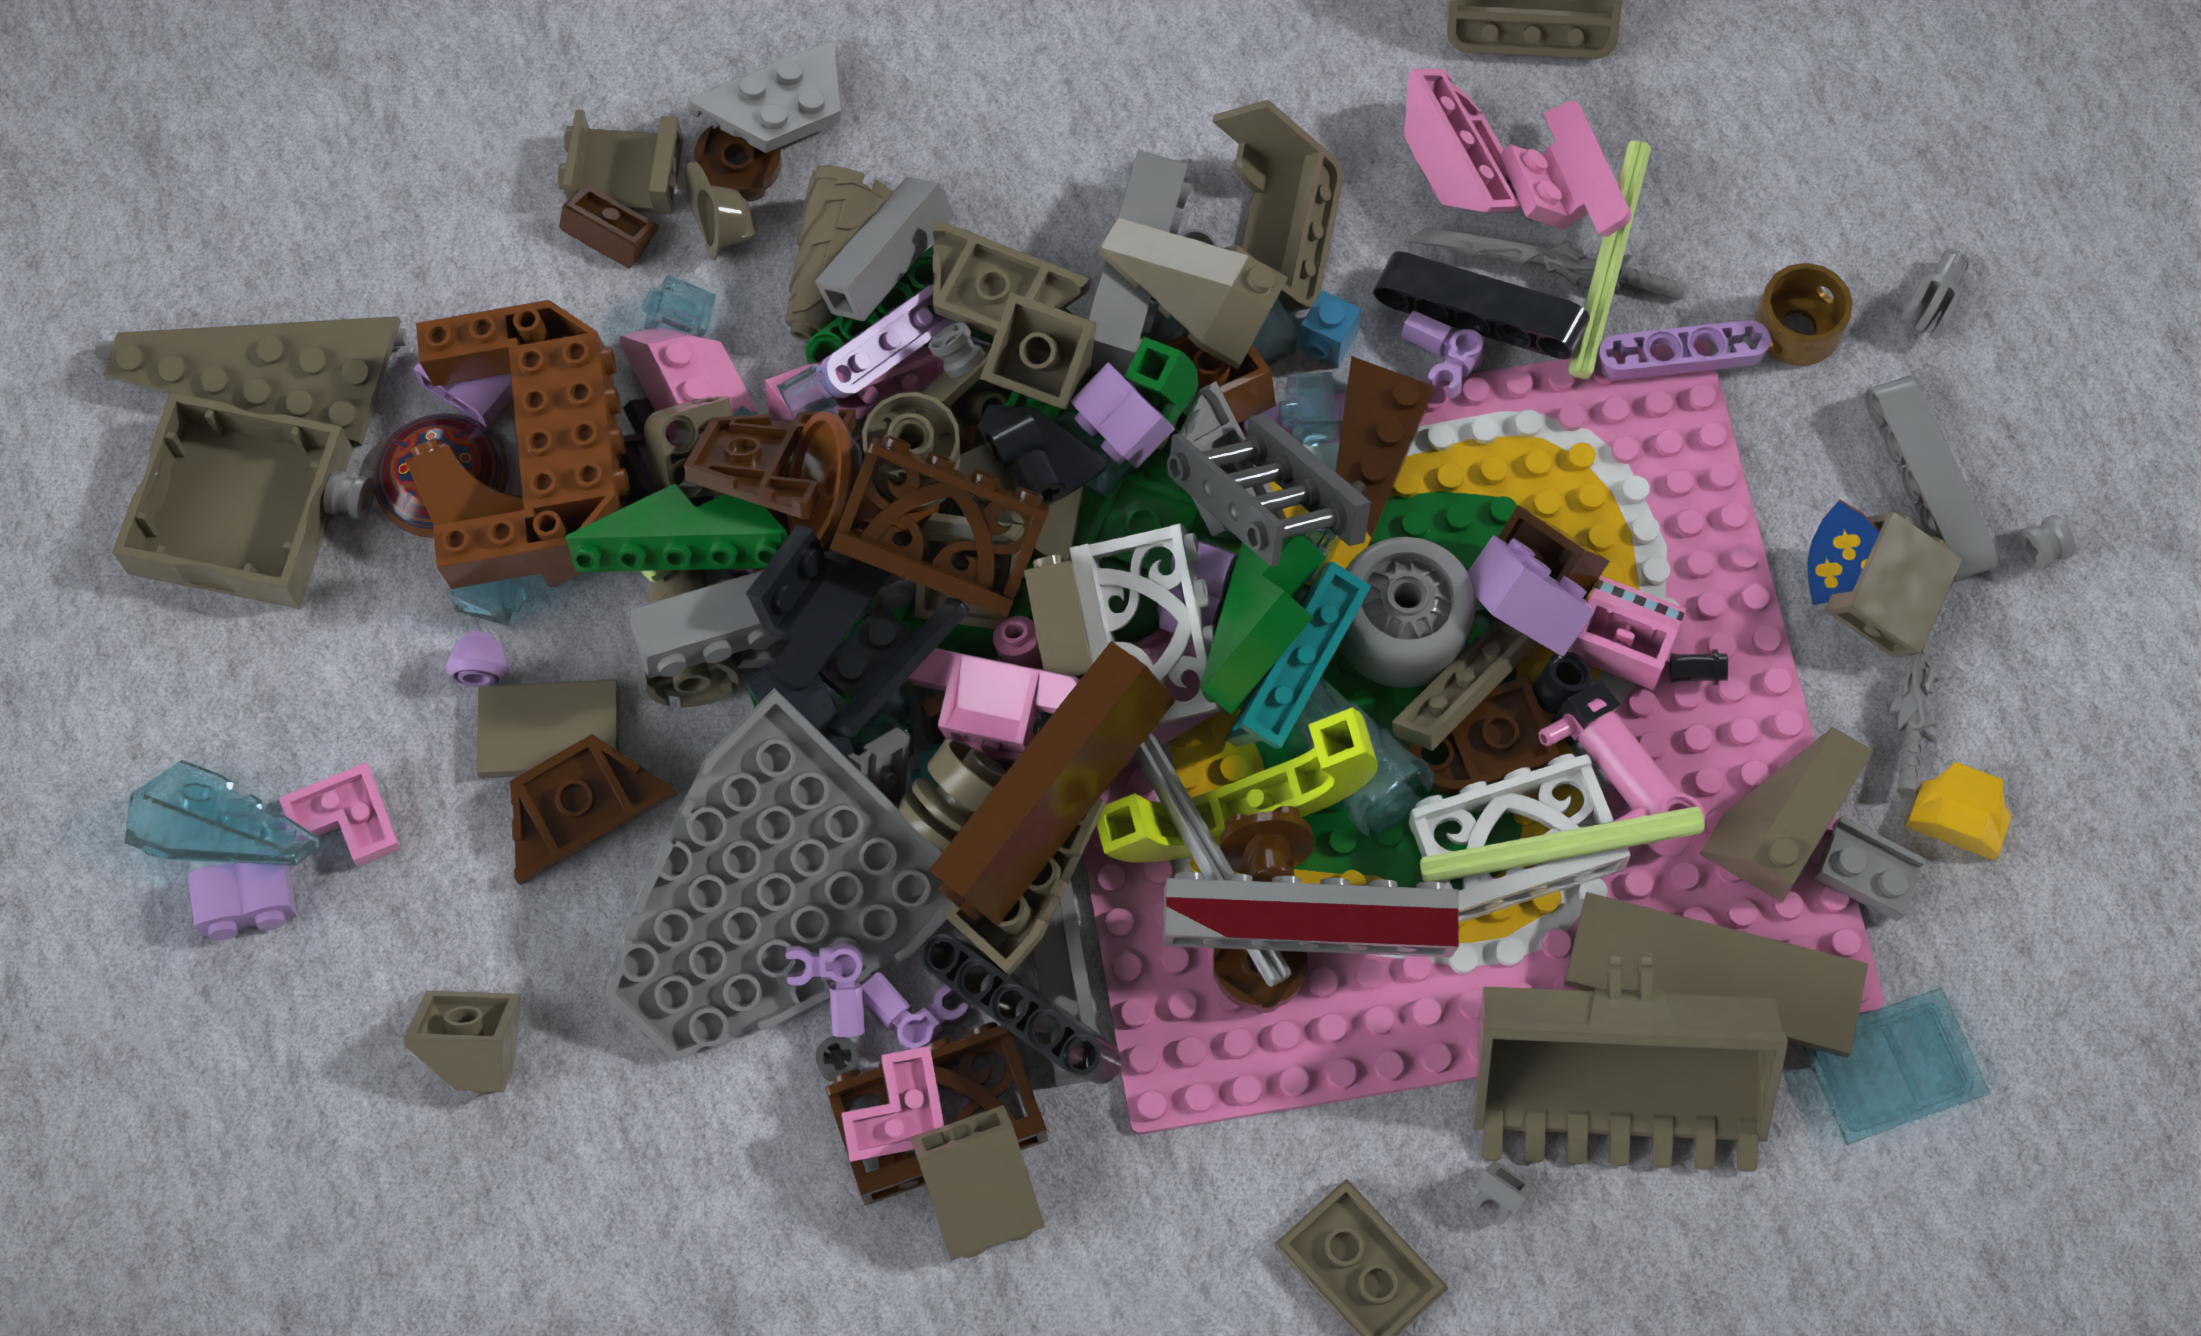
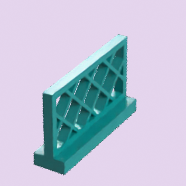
(1293, 677)

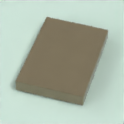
(536, 721)
(1360, 1265)

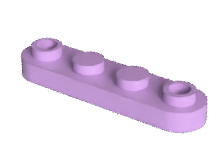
(883, 345)

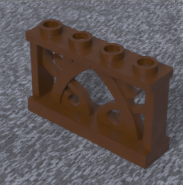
(876, 542)
(902, 1172)

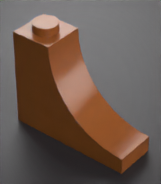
(451, 490)

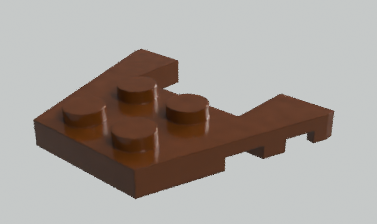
(748, 456)

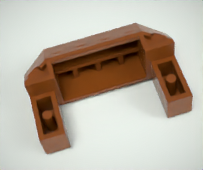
(564, 437)

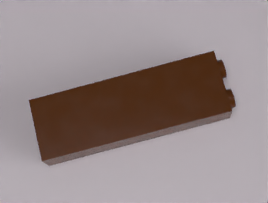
(1052, 785)

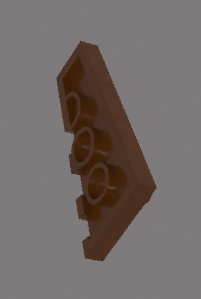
(1378, 430)

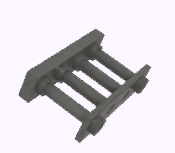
(1280, 460)

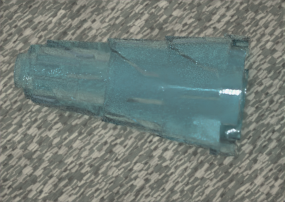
(1399, 772)

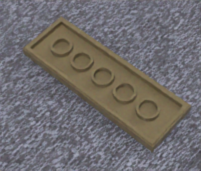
(1813, 989)

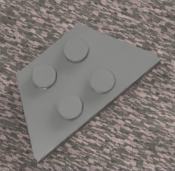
(777, 100)
(1214, 426)

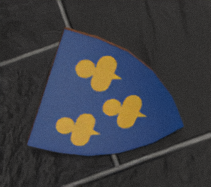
(1839, 551)

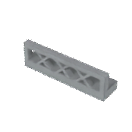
(1064, 974)

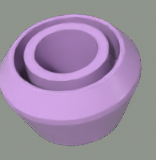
(477, 660)

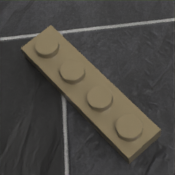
(1462, 685)

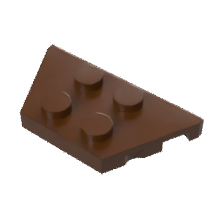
(577, 802)

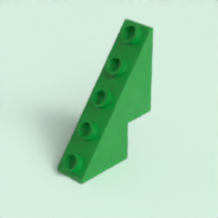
(675, 535)
(1257, 620)

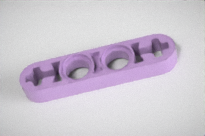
(1685, 357)

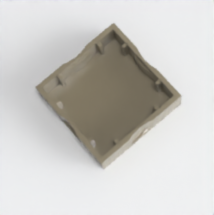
(232, 501)

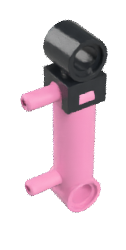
(1591, 719)

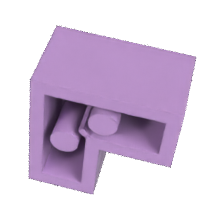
(1525, 596)

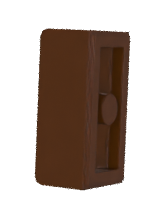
(607, 226)

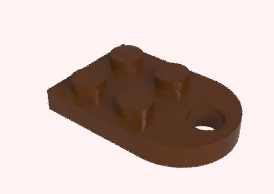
(1493, 740)

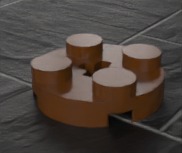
(748, 178)
(1248, 988)

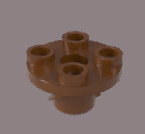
(1267, 843)

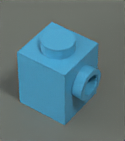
(1329, 328)

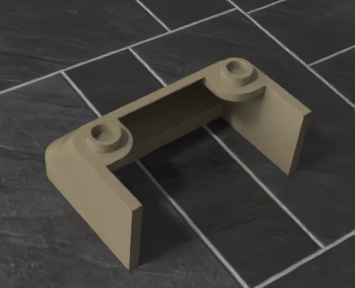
(1535, 27)
(1292, 198)

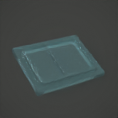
(1900, 1069)

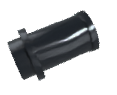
(1699, 667)

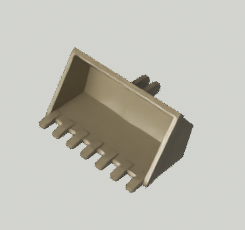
(1627, 1069)

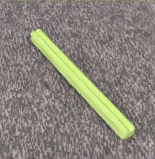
(1609, 263)
(1562, 845)

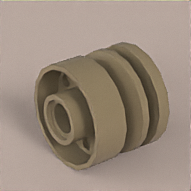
(920, 422)
(961, 785)

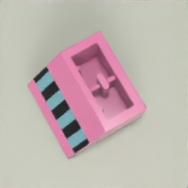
(1628, 632)

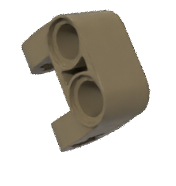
(668, 456)

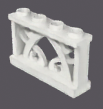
(1099, 585)
(1482, 892)

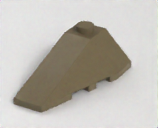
(1205, 287)
(1783, 819)
(1030, 916)

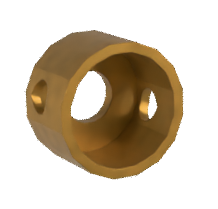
(1800, 292)

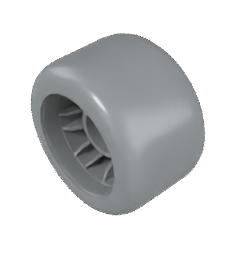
(1416, 643)

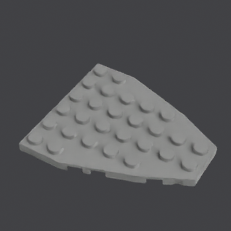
(763, 857)

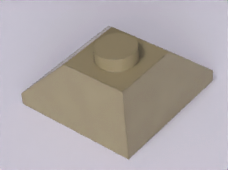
(467, 1038)

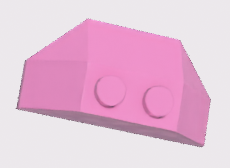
(1455, 145)
(682, 369)

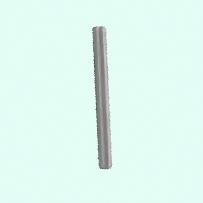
(1198, 839)

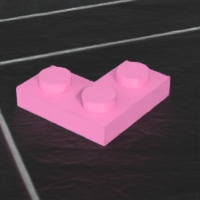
(347, 802)
(911, 1108)

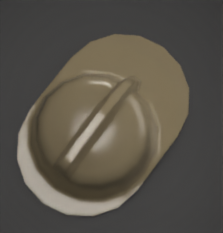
(719, 211)

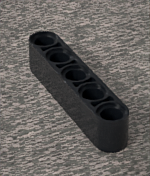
(1482, 305)
(1038, 1015)

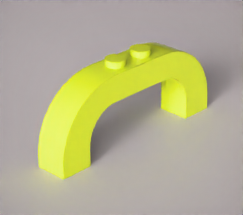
(1325, 775)

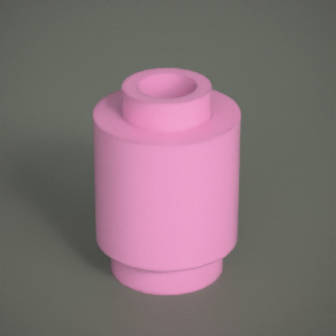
(1017, 642)

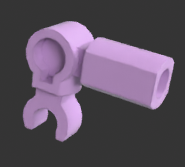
(1460, 349)
(844, 966)
(895, 1012)

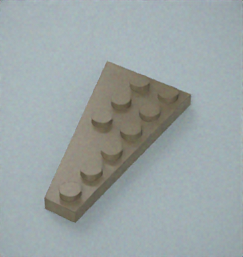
(292, 369)

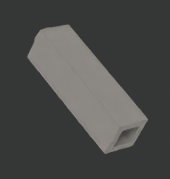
(883, 249)

